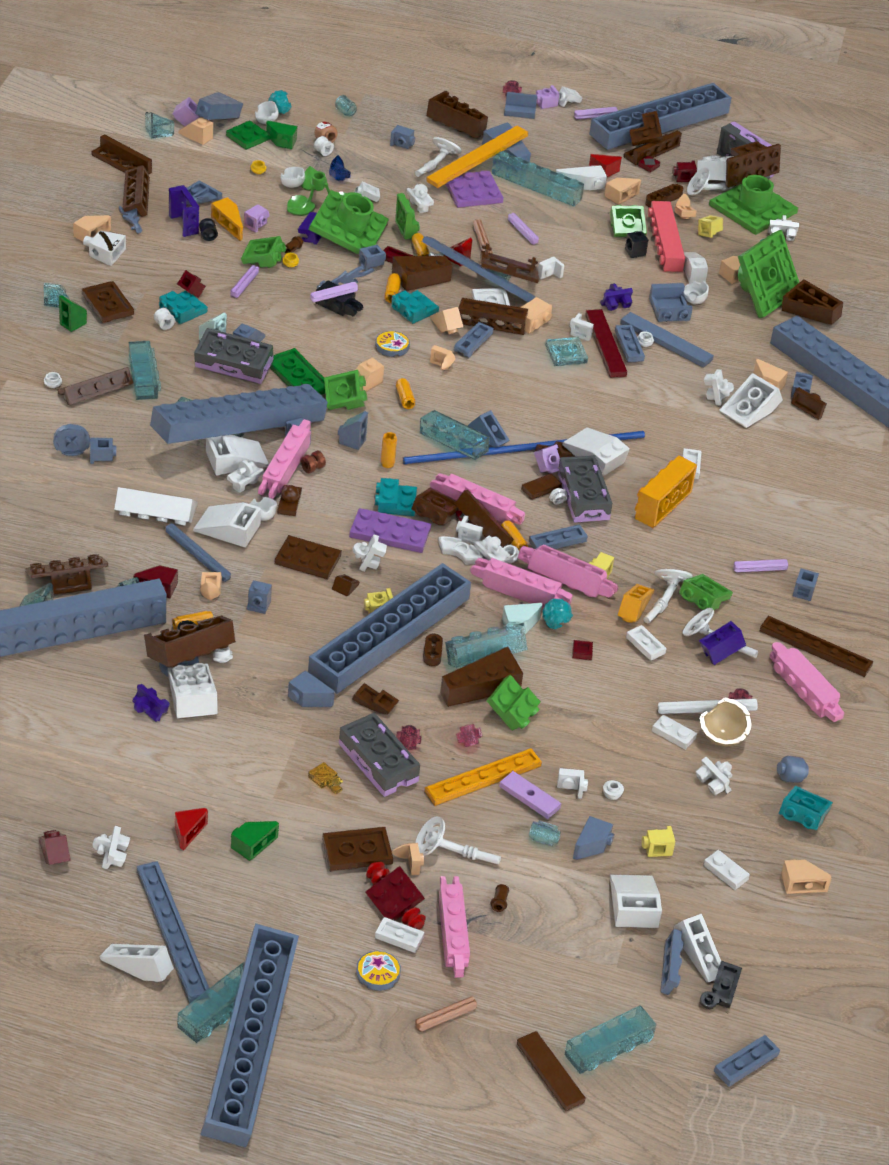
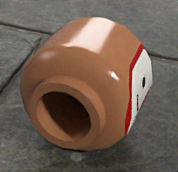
(327, 130)

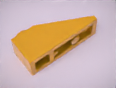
(228, 216)
(634, 603)

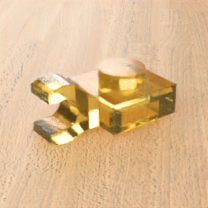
(325, 776)

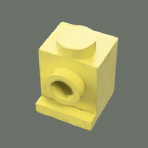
(710, 226)
(604, 562)
(377, 599)
(659, 842)

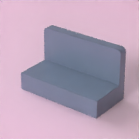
(520, 105)

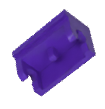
(303, 229)
(722, 642)

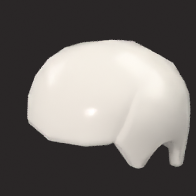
(266, 111)
(293, 177)
(696, 292)
(268, 507)

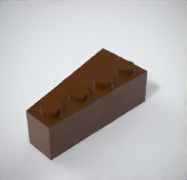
(456, 114)
(190, 641)
(479, 678)

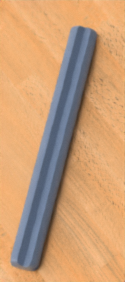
(197, 551)

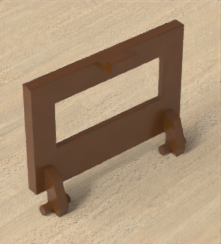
(512, 265)

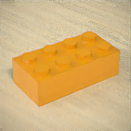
(665, 491)

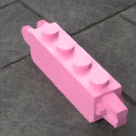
(286, 459)
(498, 506)
(568, 570)
(518, 582)
(807, 681)
(454, 926)

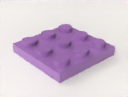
(474, 189)

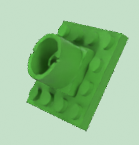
(753, 204)
(349, 221)
(767, 273)

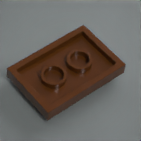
(107, 301)
(308, 557)
(357, 848)

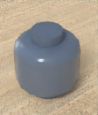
(792, 769)

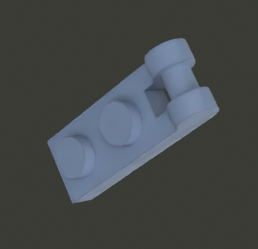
(473, 339)

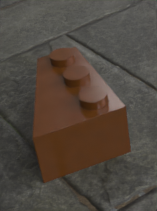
(421, 270)
(812, 303)

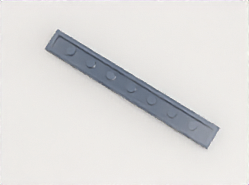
(478, 269)
(173, 930)

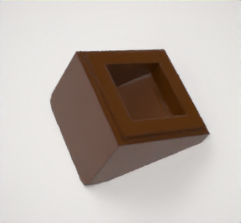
(345, 584)

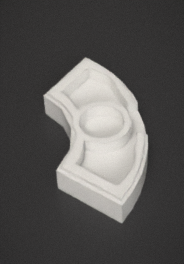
(463, 551)

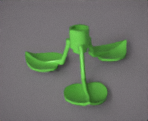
(313, 181)

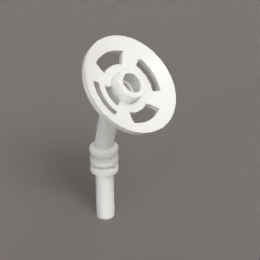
(445, 148)
(701, 183)
(672, 579)
(701, 625)
(436, 839)

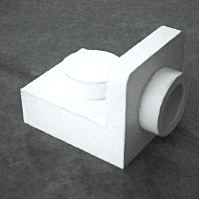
(570, 95)
(369, 191)
(550, 267)
(581, 328)
(468, 532)
(572, 780)

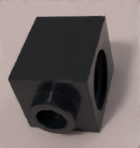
(636, 244)

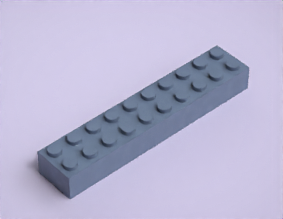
(673, 113)
(834, 366)
(237, 413)
(82, 617)
(389, 628)
(250, 1036)

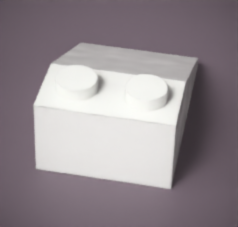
(752, 401)
(608, 449)

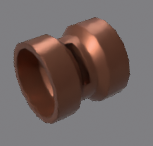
(311, 462)

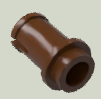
(295, 243)
(499, 901)

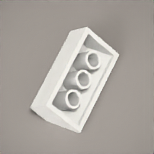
(155, 505)

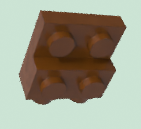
(435, 506)

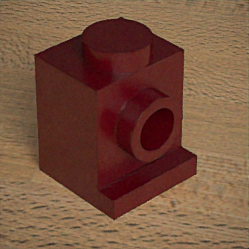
(684, 171)
(191, 283)

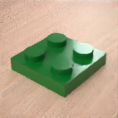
(247, 135)

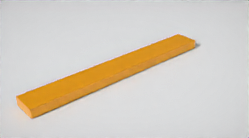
(477, 156)

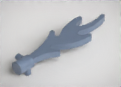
(131, 216)
(349, 277)

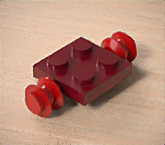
(395, 895)

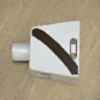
(106, 246)

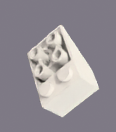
(716, 165)
(229, 450)
(230, 522)
(192, 690)
(635, 901)

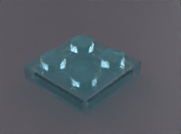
(566, 351)

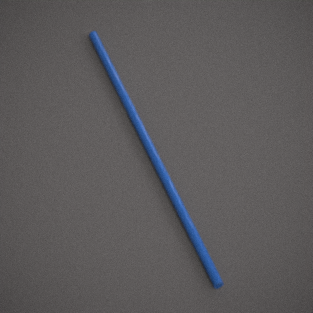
(506, 449)

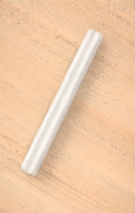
(700, 706)

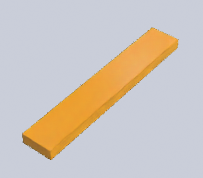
(482, 776)

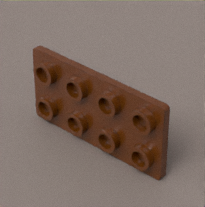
(752, 160)
(68, 575)

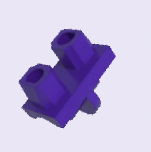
(617, 295)
(148, 702)

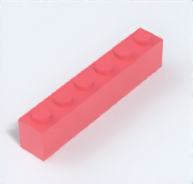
(666, 236)

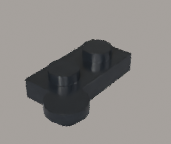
(723, 987)

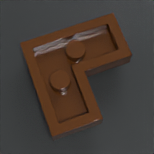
(650, 132)

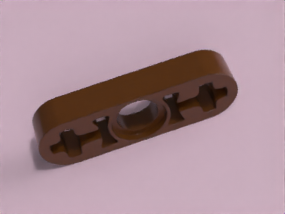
(667, 193)

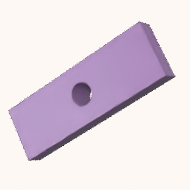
(530, 795)

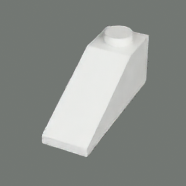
(592, 176)
(695, 267)
(699, 946)
(141, 961)

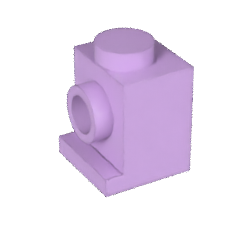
(547, 97)
(255, 217)
(548, 459)

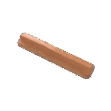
(445, 1014)

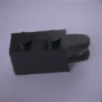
(341, 304)

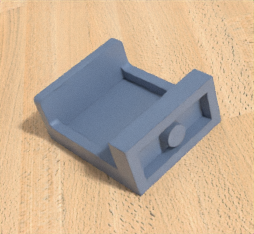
(669, 302)

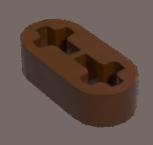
(429, 649)

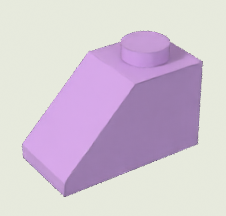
(186, 111)

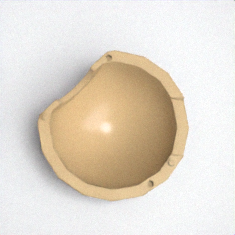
(726, 723)

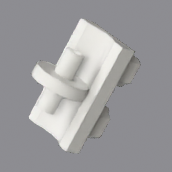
(420, 197)
(787, 226)
(720, 389)
(246, 474)
(491, 548)
(367, 553)
(719, 773)
(109, 846)

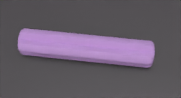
(592, 113)
(523, 228)
(244, 281)
(334, 292)
(760, 565)

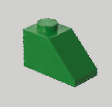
(282, 134)
(71, 314)
(254, 837)

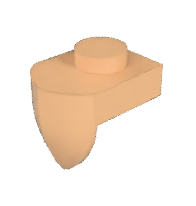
(683, 207)
(442, 357)
(211, 584)
(411, 852)

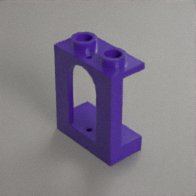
(178, 208)

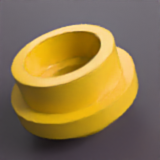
(258, 167)
(290, 260)

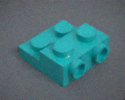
(413, 305)
(182, 306)
(395, 498)
(805, 808)

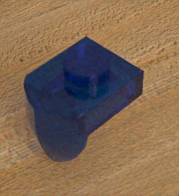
(337, 169)

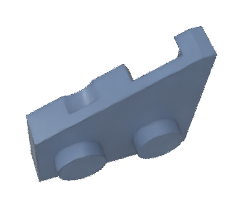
(203, 193)

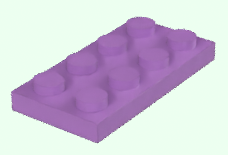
(391, 529)

